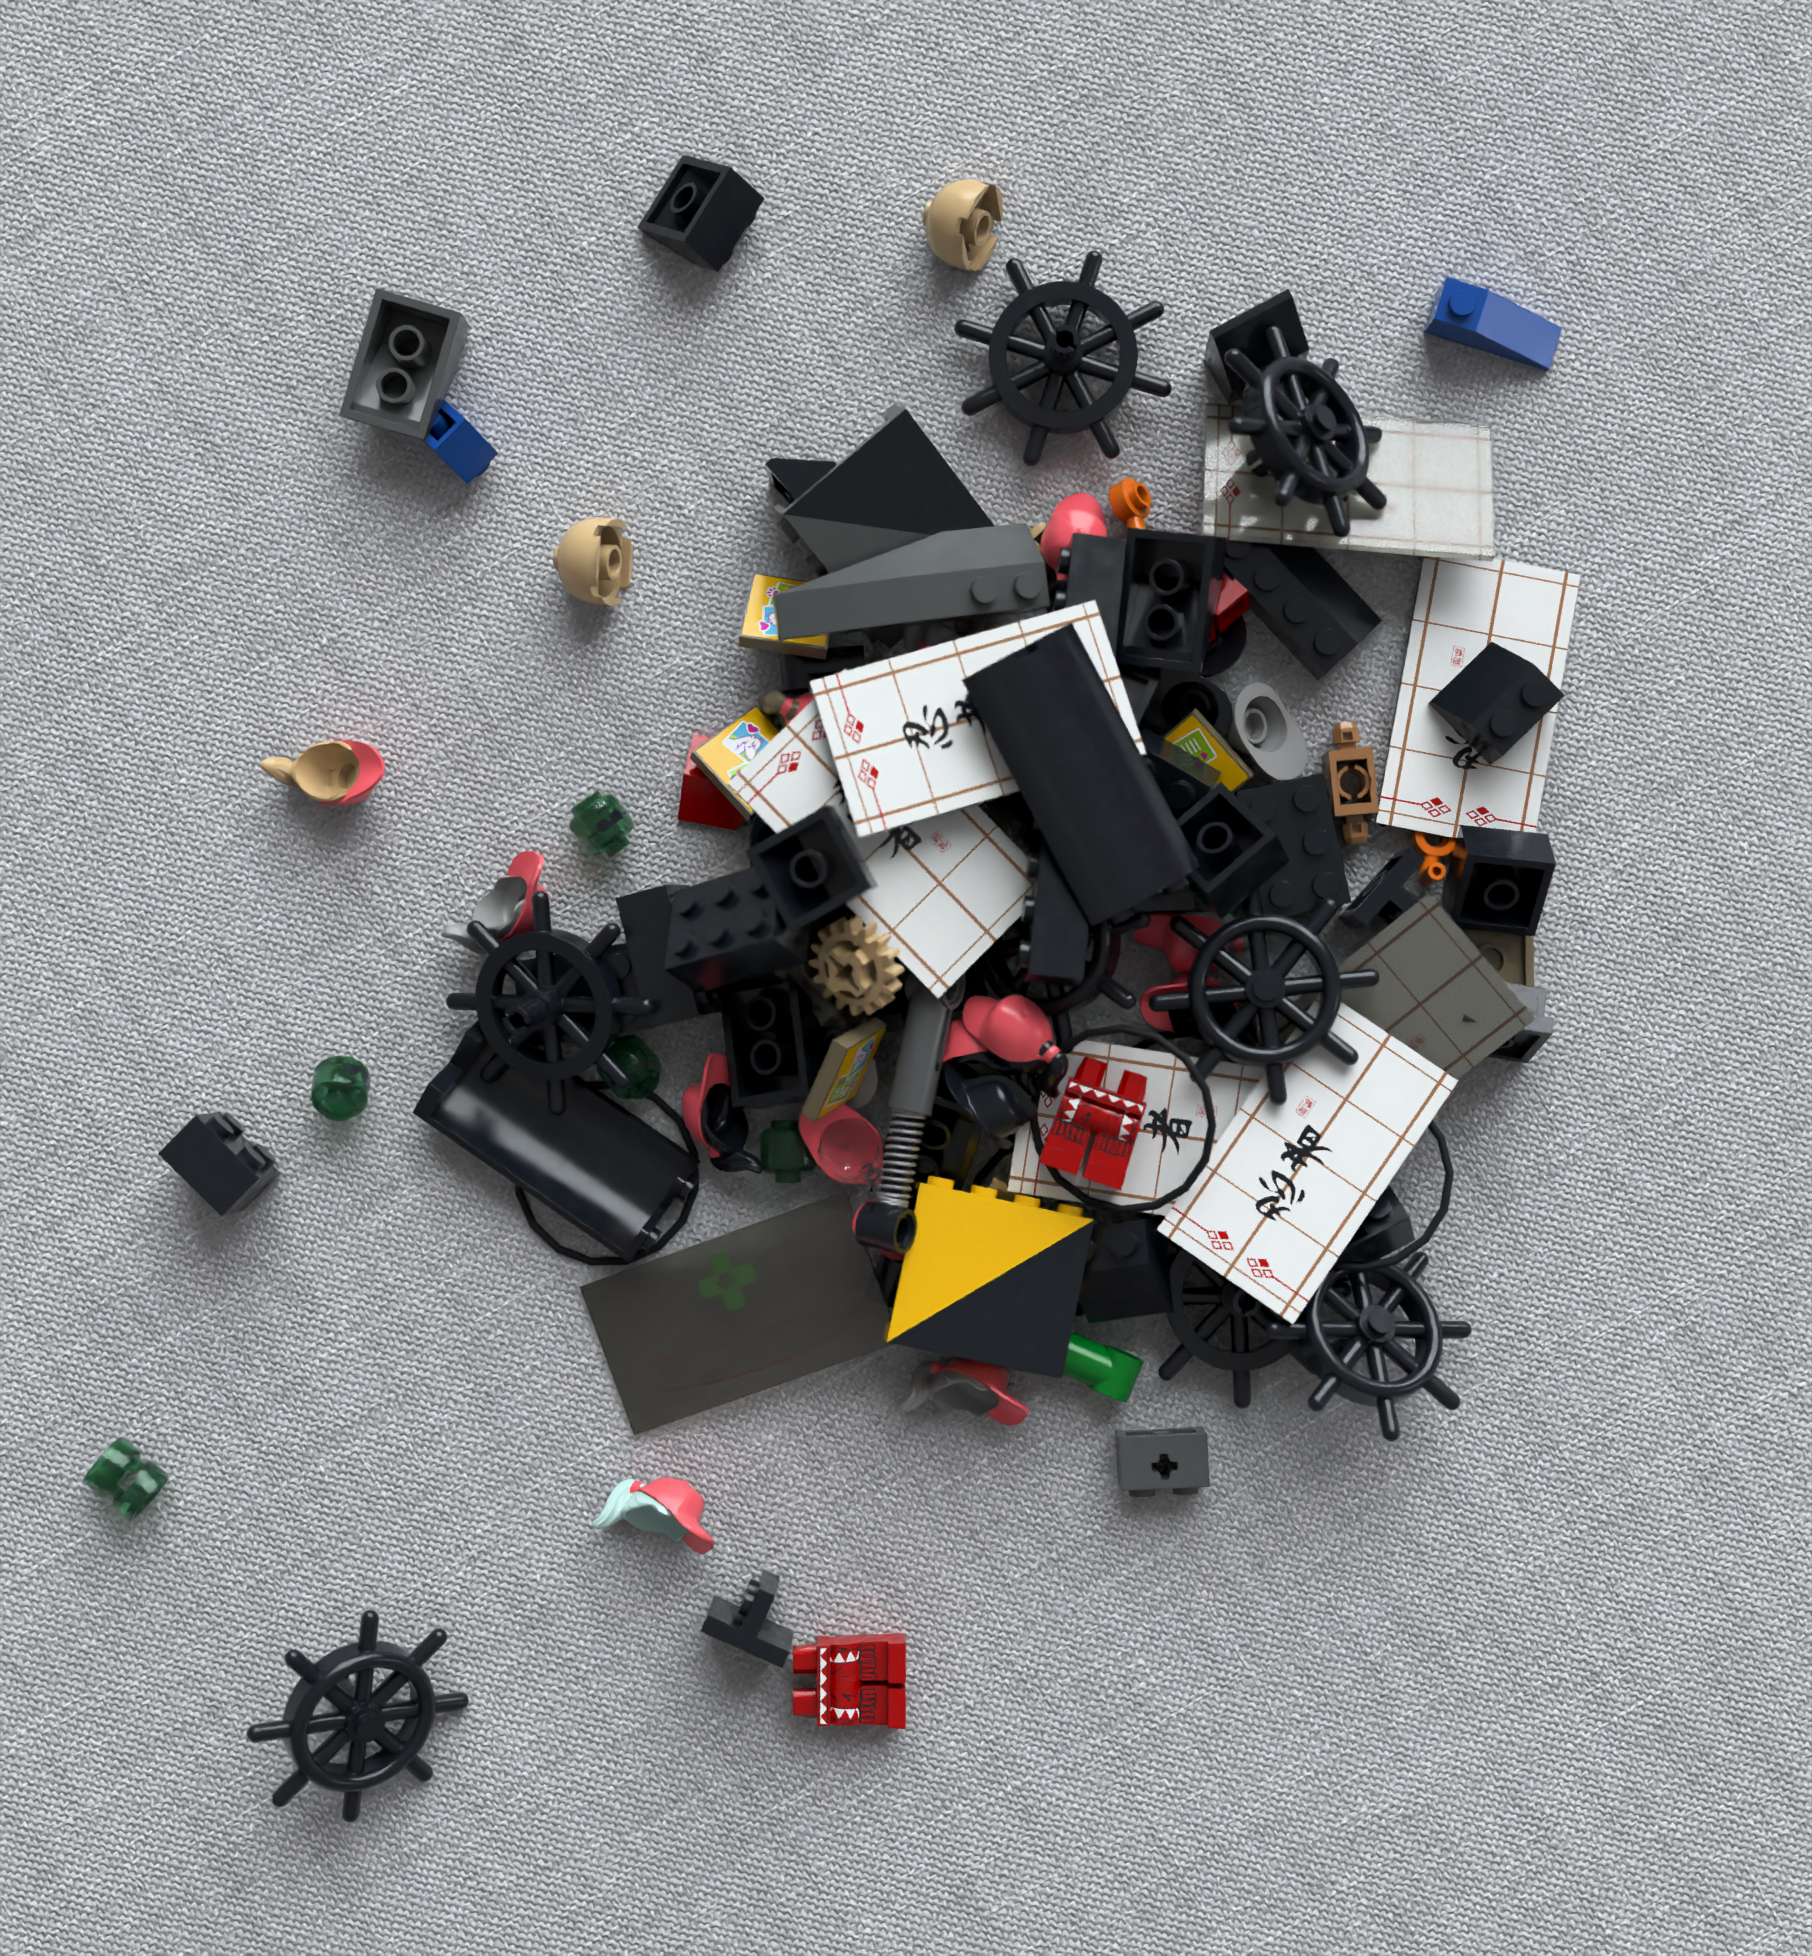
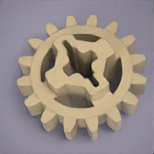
(856, 965)

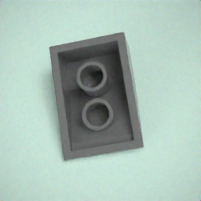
(404, 365)

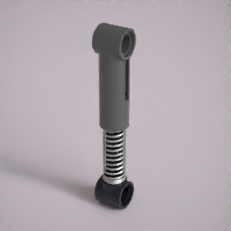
(887, 1221)

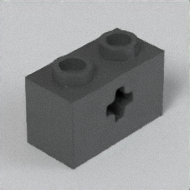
(1141, 1448)

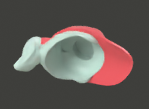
(658, 1506)

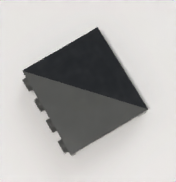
(879, 500)

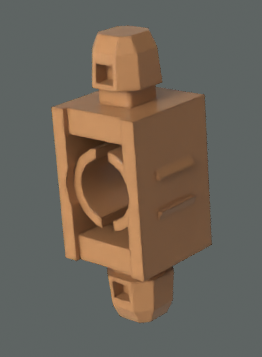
(1345, 737)

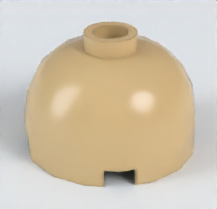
(962, 221)
(595, 560)

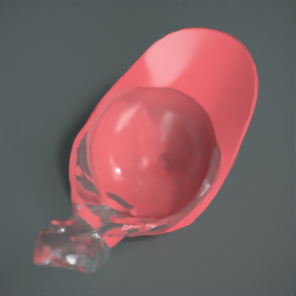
(845, 1146)

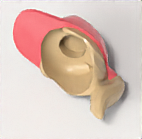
(331, 771)

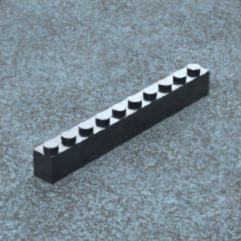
(1055, 918)

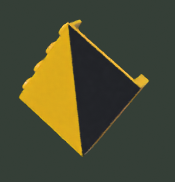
(991, 1278)

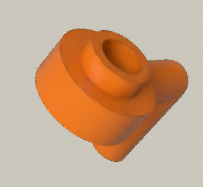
(1130, 502)
(1430, 869)

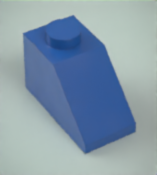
(459, 444)

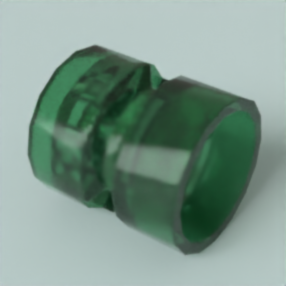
(115, 1467)

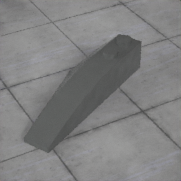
(922, 583)

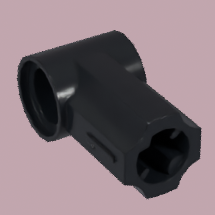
(799, 670)

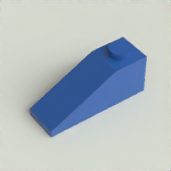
(1491, 324)

